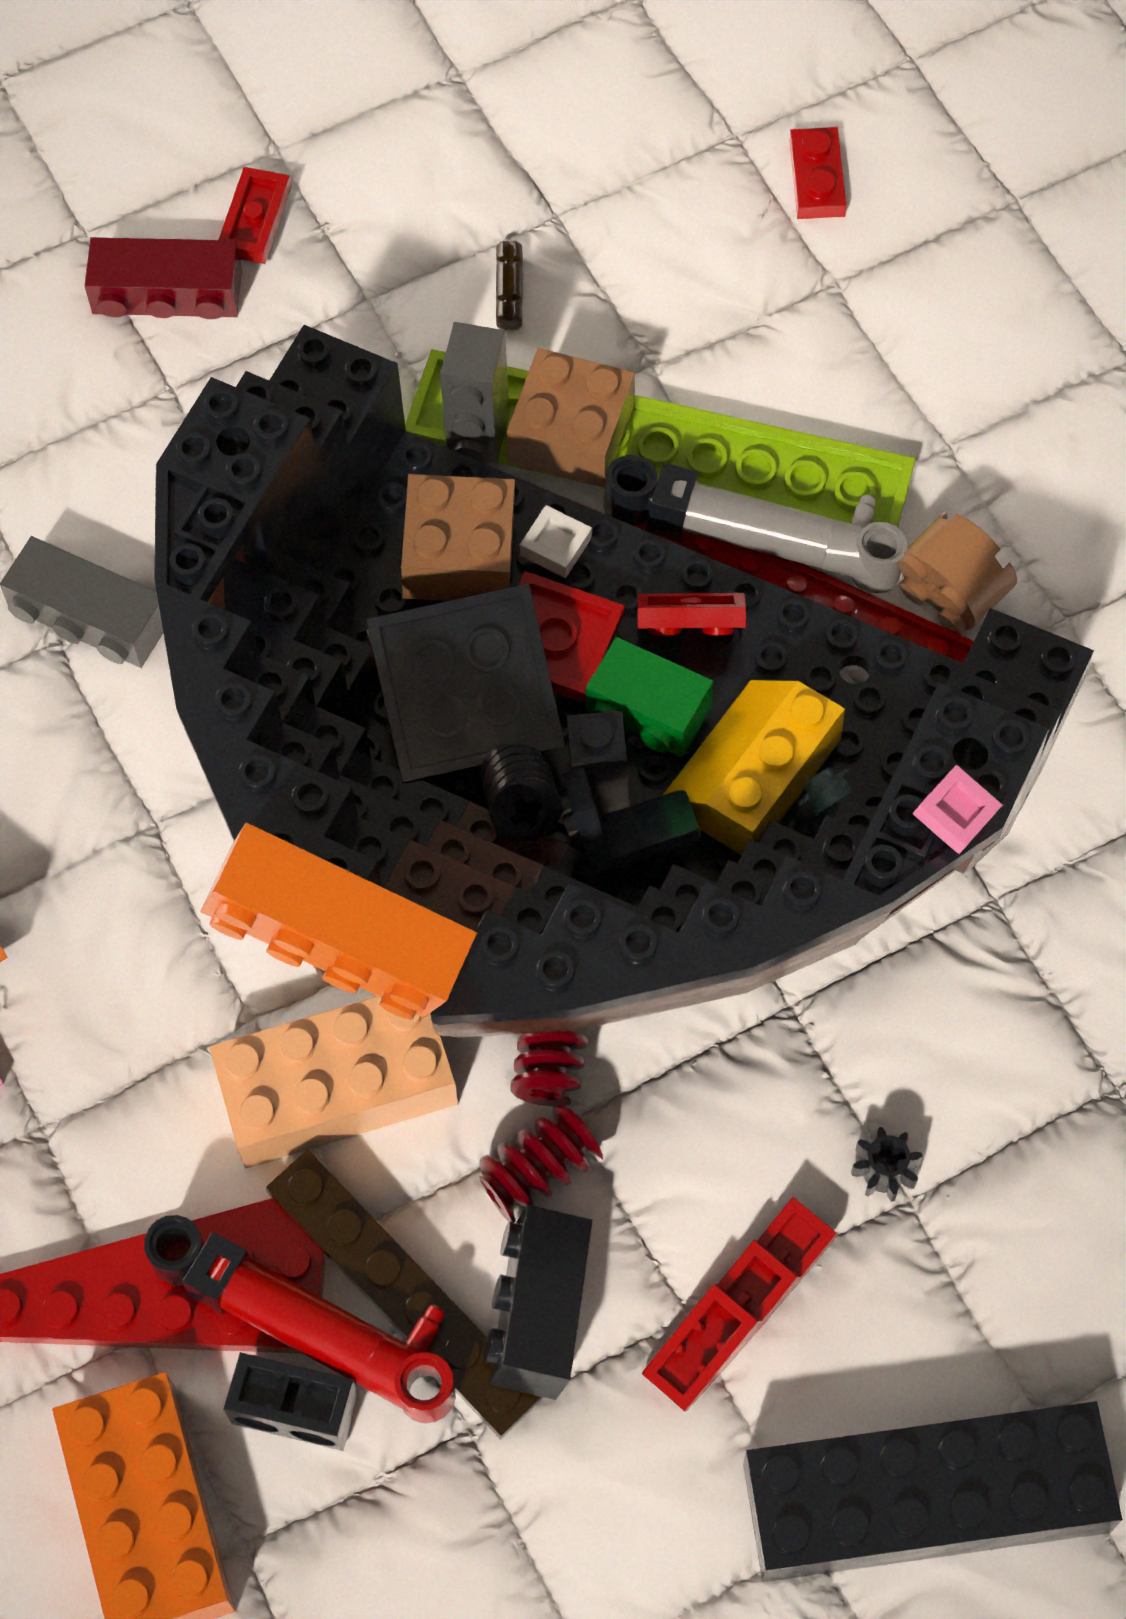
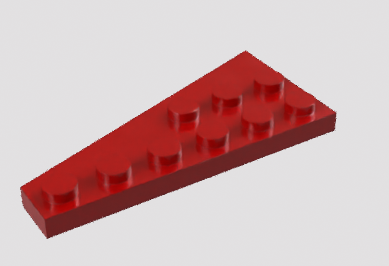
(119, 1301)

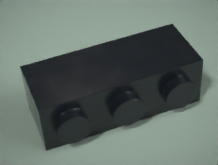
(538, 1302)

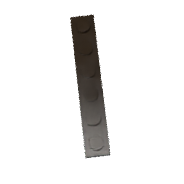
(394, 1284)

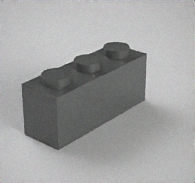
(475, 391)
(83, 602)

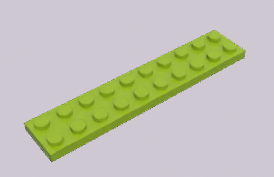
(726, 451)

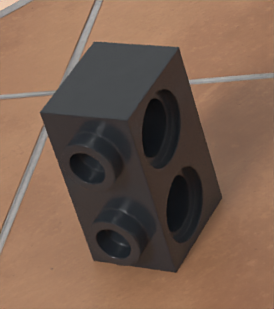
(291, 1401)

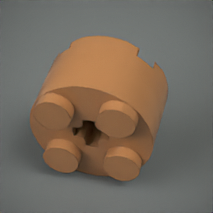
(955, 572)

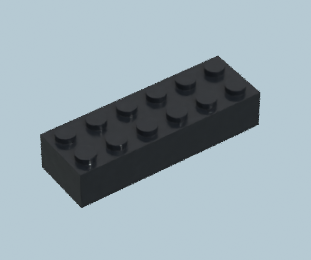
(930, 1491)

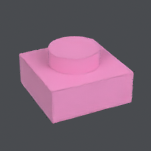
(957, 809)

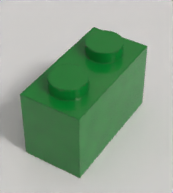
(656, 697)

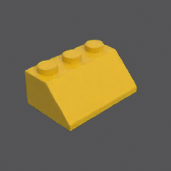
(759, 759)

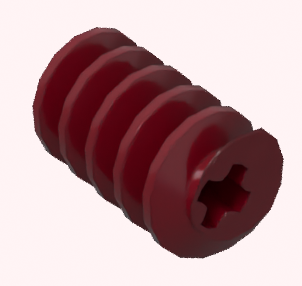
(545, 1065)
(537, 1160)

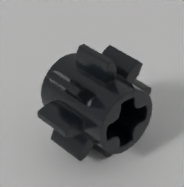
(876, 1174)

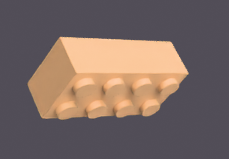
(330, 1079)

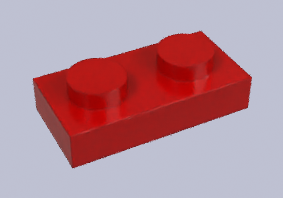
(817, 173)
(256, 212)
(713, 612)

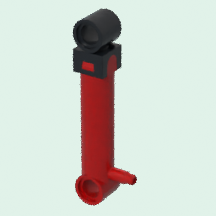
(232, 1282)

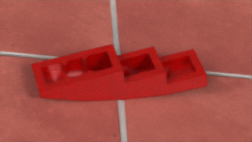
(739, 1304)

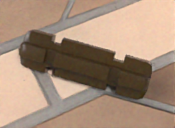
(509, 285)

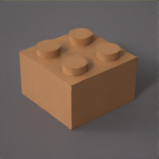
(570, 417)
(457, 536)

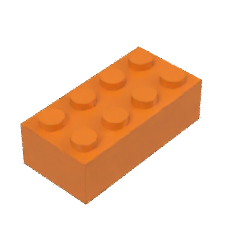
(337, 924)
(142, 1504)

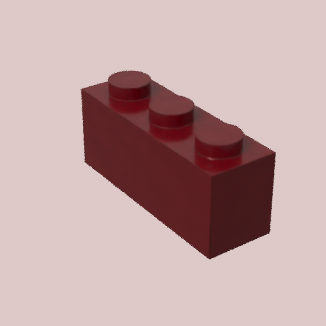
(163, 277)

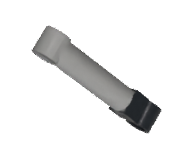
(683, 505)

